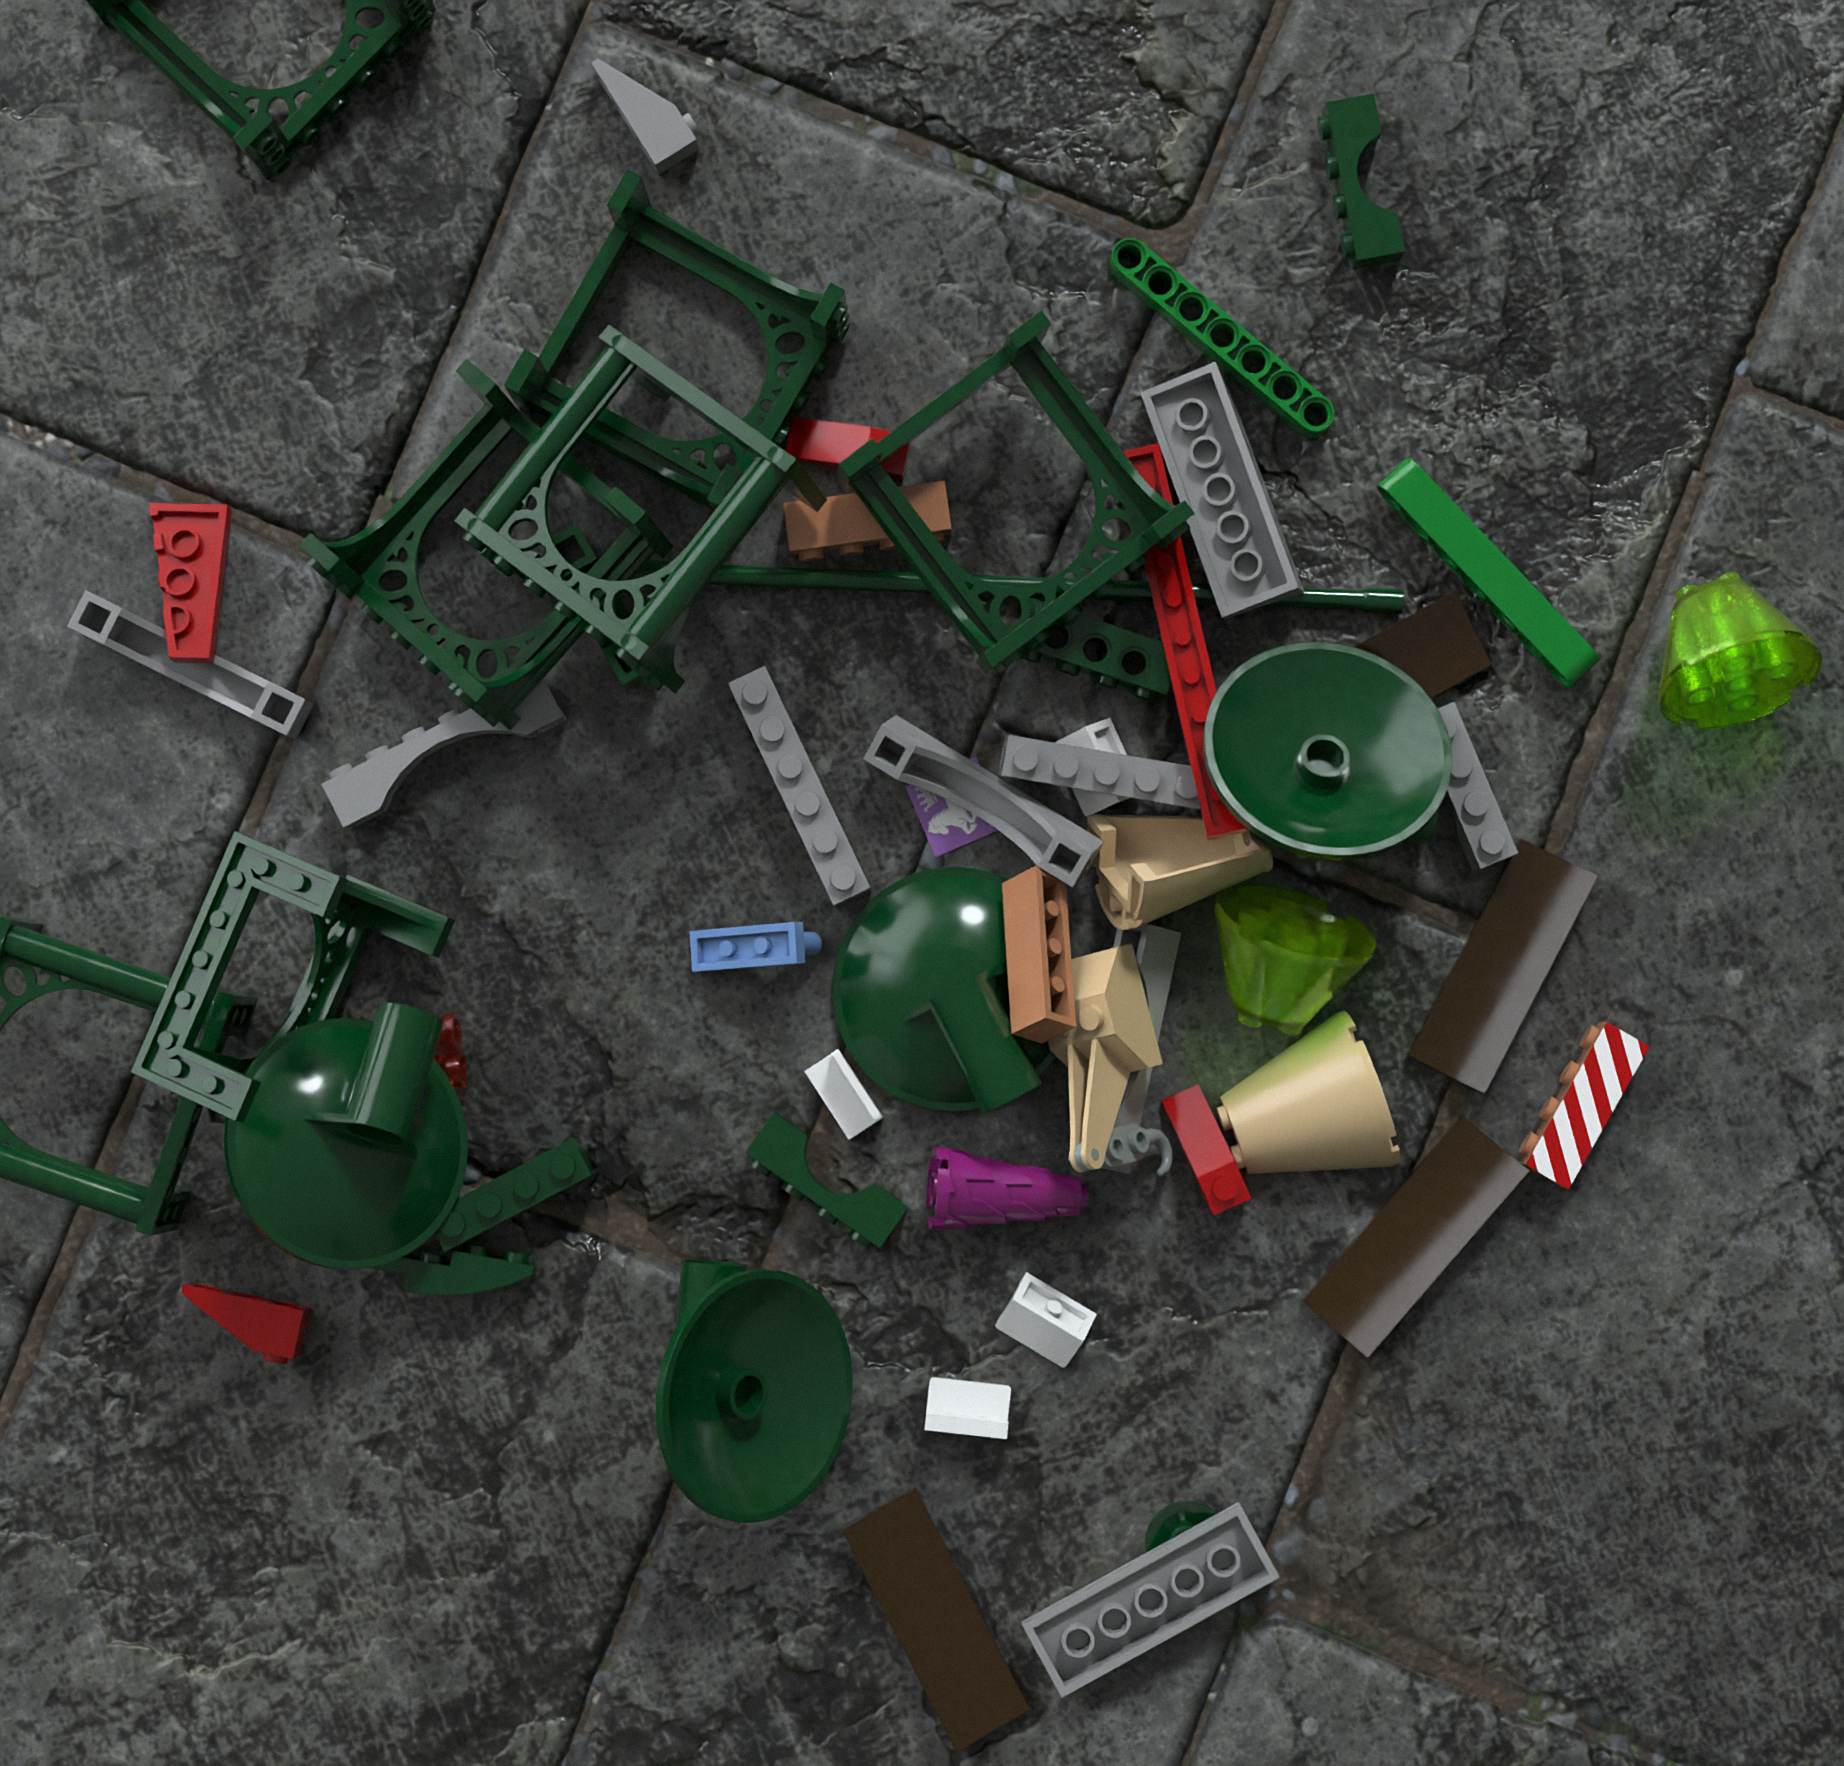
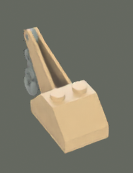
(1108, 1044)

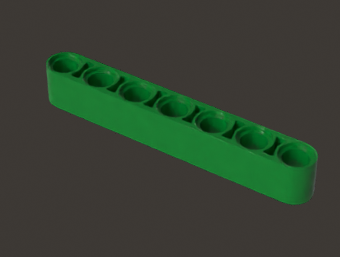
(1215, 319)
(1488, 573)

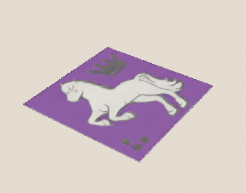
(945, 822)

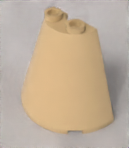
(1166, 864)
(1312, 1107)

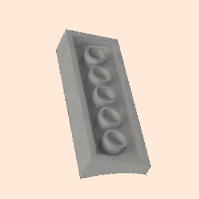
(1224, 488)
(1150, 1599)

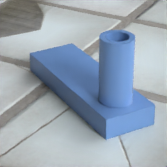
(752, 946)

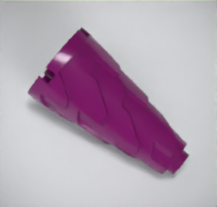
(991, 1191)

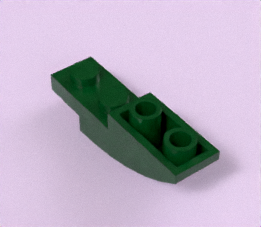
(468, 1273)

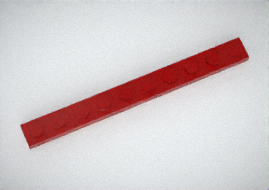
(1183, 647)

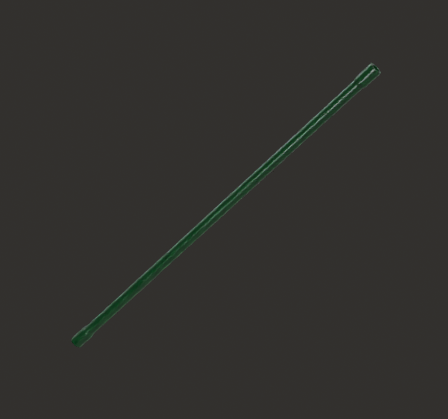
(1368, 600)

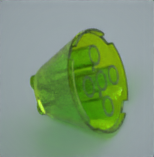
(1731, 656)
(1285, 954)

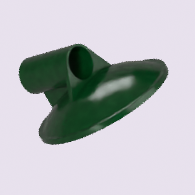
(1328, 751)
(929, 994)
(350, 1140)
(751, 1390)

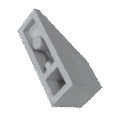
(653, 120)

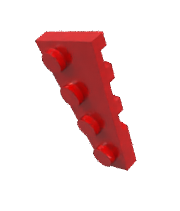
(192, 565)

